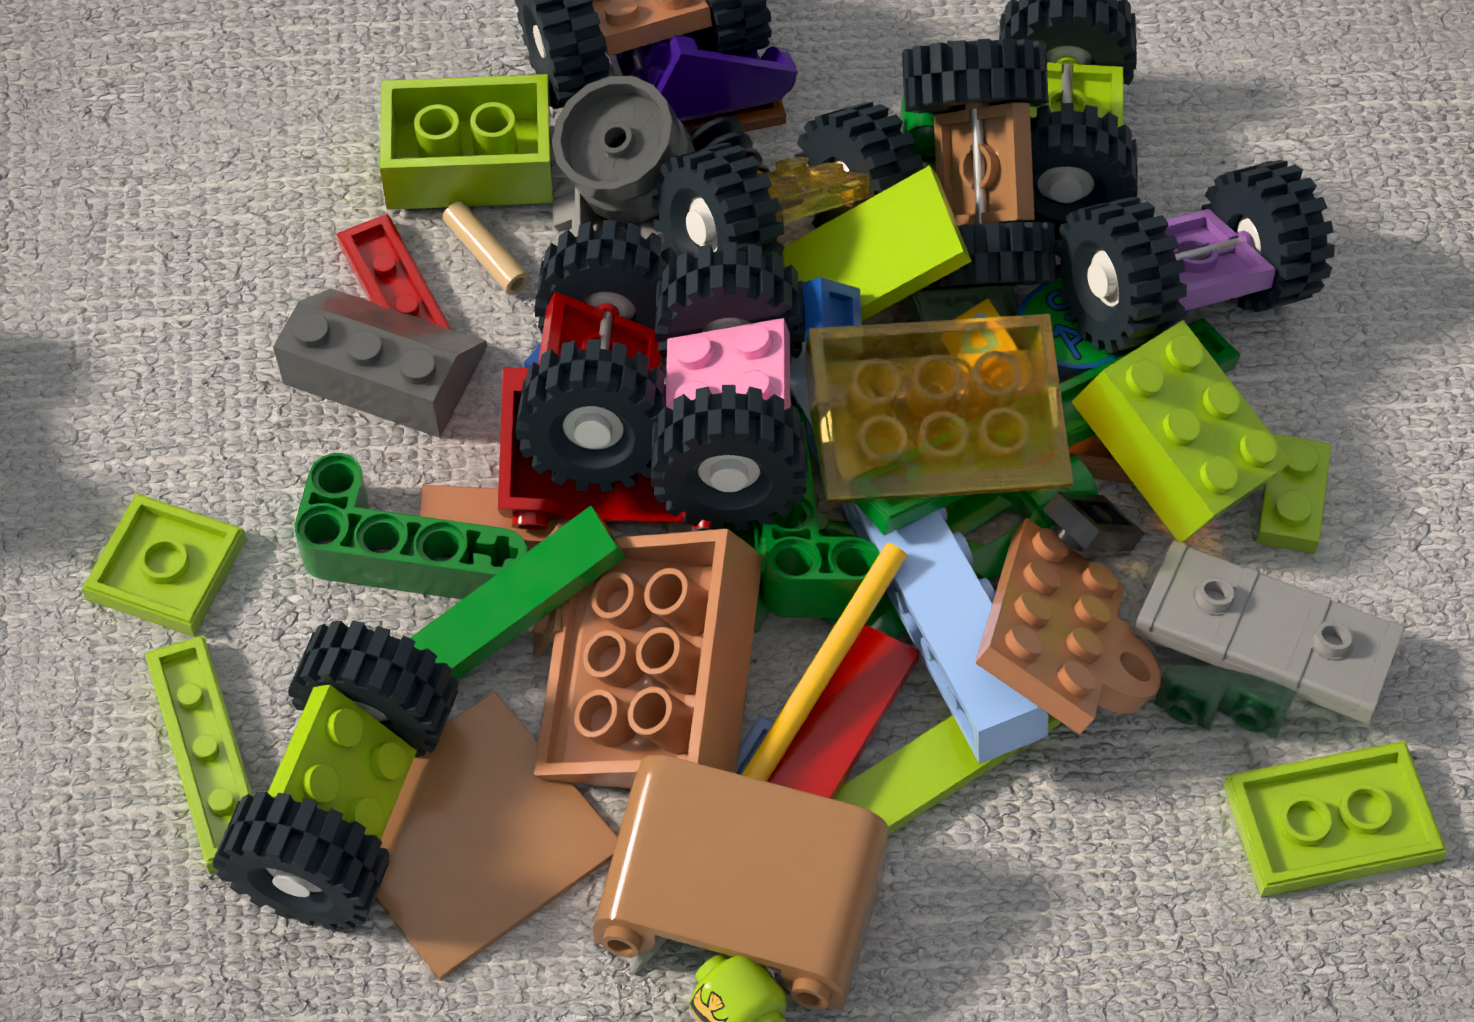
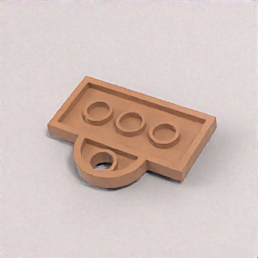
(1060, 636)

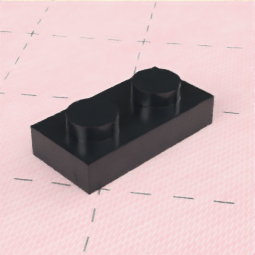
(1092, 523)

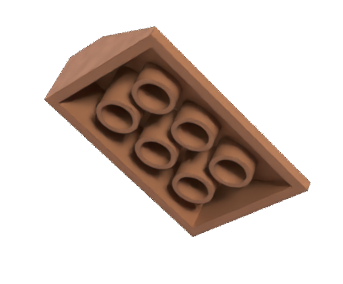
(652, 660)

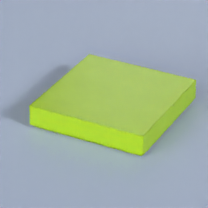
(164, 564)

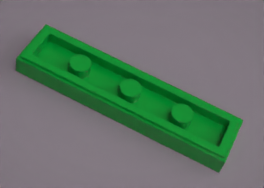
(521, 593)

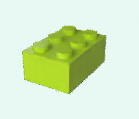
(466, 141)
(1181, 431)

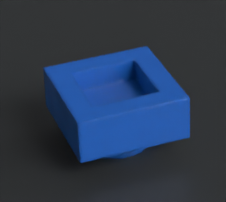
(830, 304)

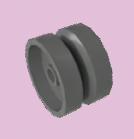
(615, 142)

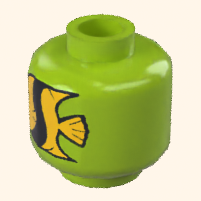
(737, 992)

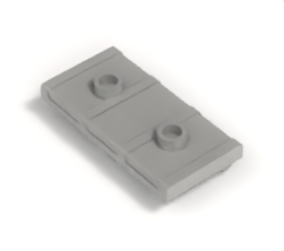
(1269, 630)

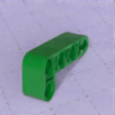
(412, 537)
(805, 571)

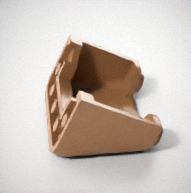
(745, 875)

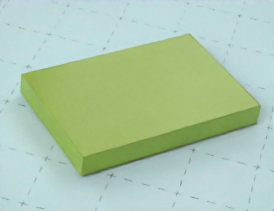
(885, 244)
(1334, 818)

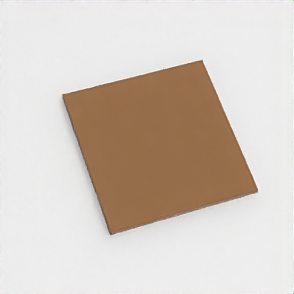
(483, 839)

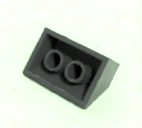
(377, 359)

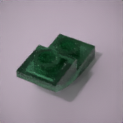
(1201, 692)

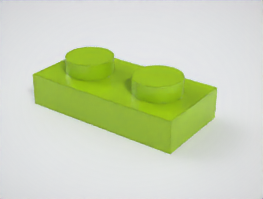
(1295, 497)

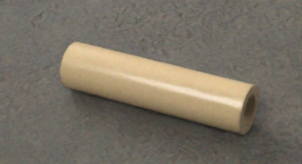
(485, 248)

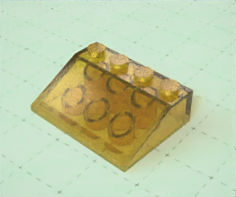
(937, 408)

